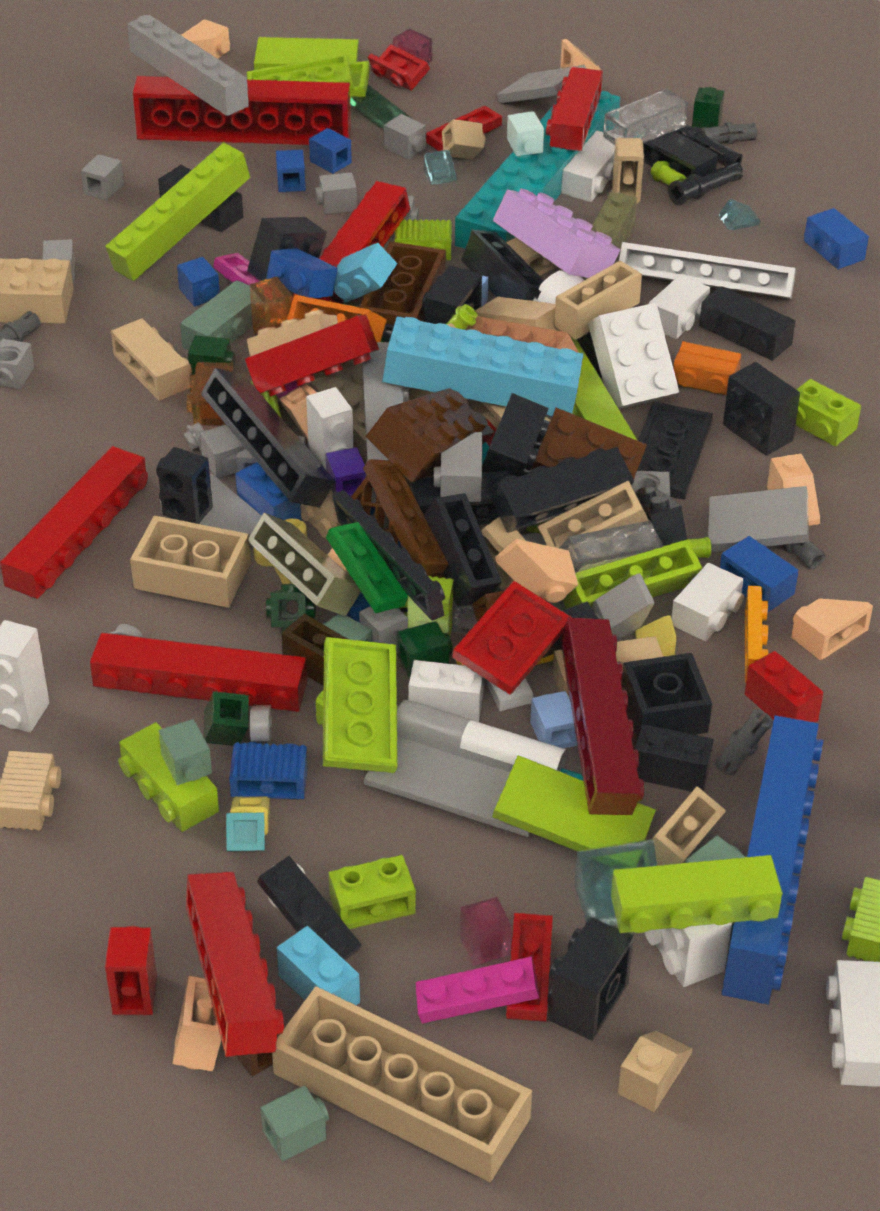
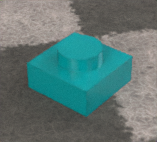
(245, 832)

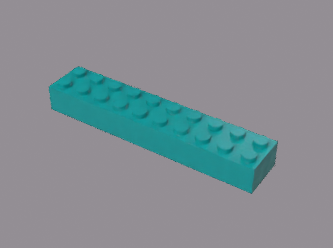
(530, 172)

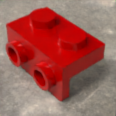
(399, 67)

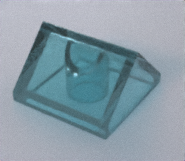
(595, 875)

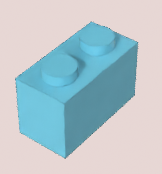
(363, 272)
(311, 962)

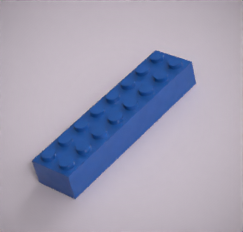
(776, 831)

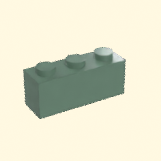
(223, 316)

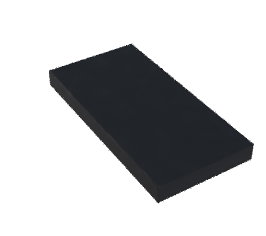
(674, 443)

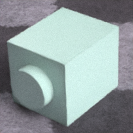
(525, 133)

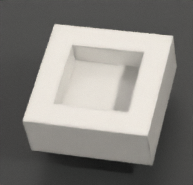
(504, 701)

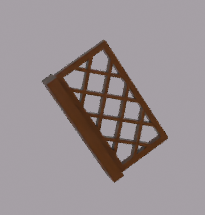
(403, 512)

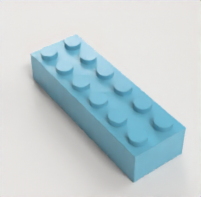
(481, 365)

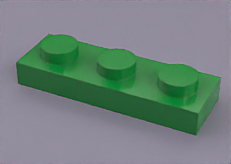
(366, 567)

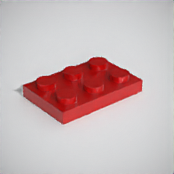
(511, 637)

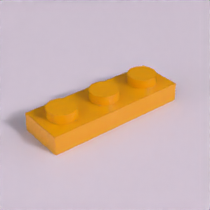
(754, 631)

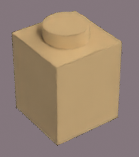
(463, 139)

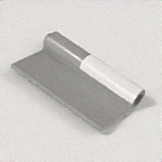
(458, 762)

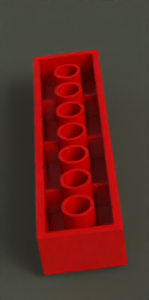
(275, 112)

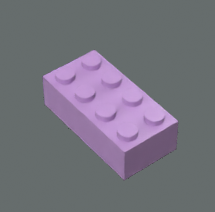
(555, 233)

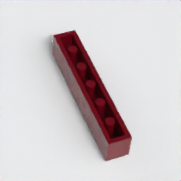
(601, 717)

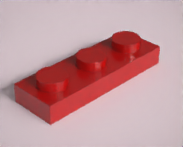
(484, 115)
(532, 939)

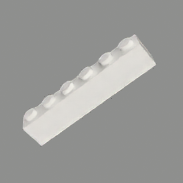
(710, 270)

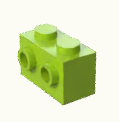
(826, 413)
(372, 892)

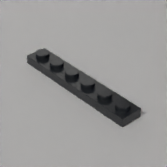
(411, 576)

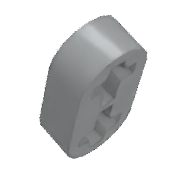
(261, 723)

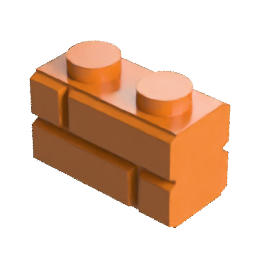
(705, 367)

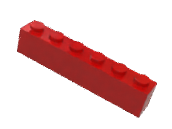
(369, 223)
(74, 522)
(197, 670)
(232, 964)

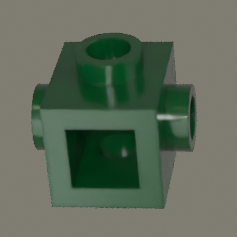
(277, 606)

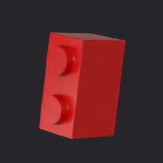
(782, 689)
(131, 970)

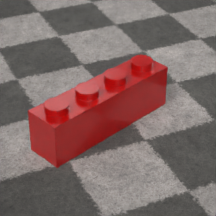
(575, 108)
(312, 354)

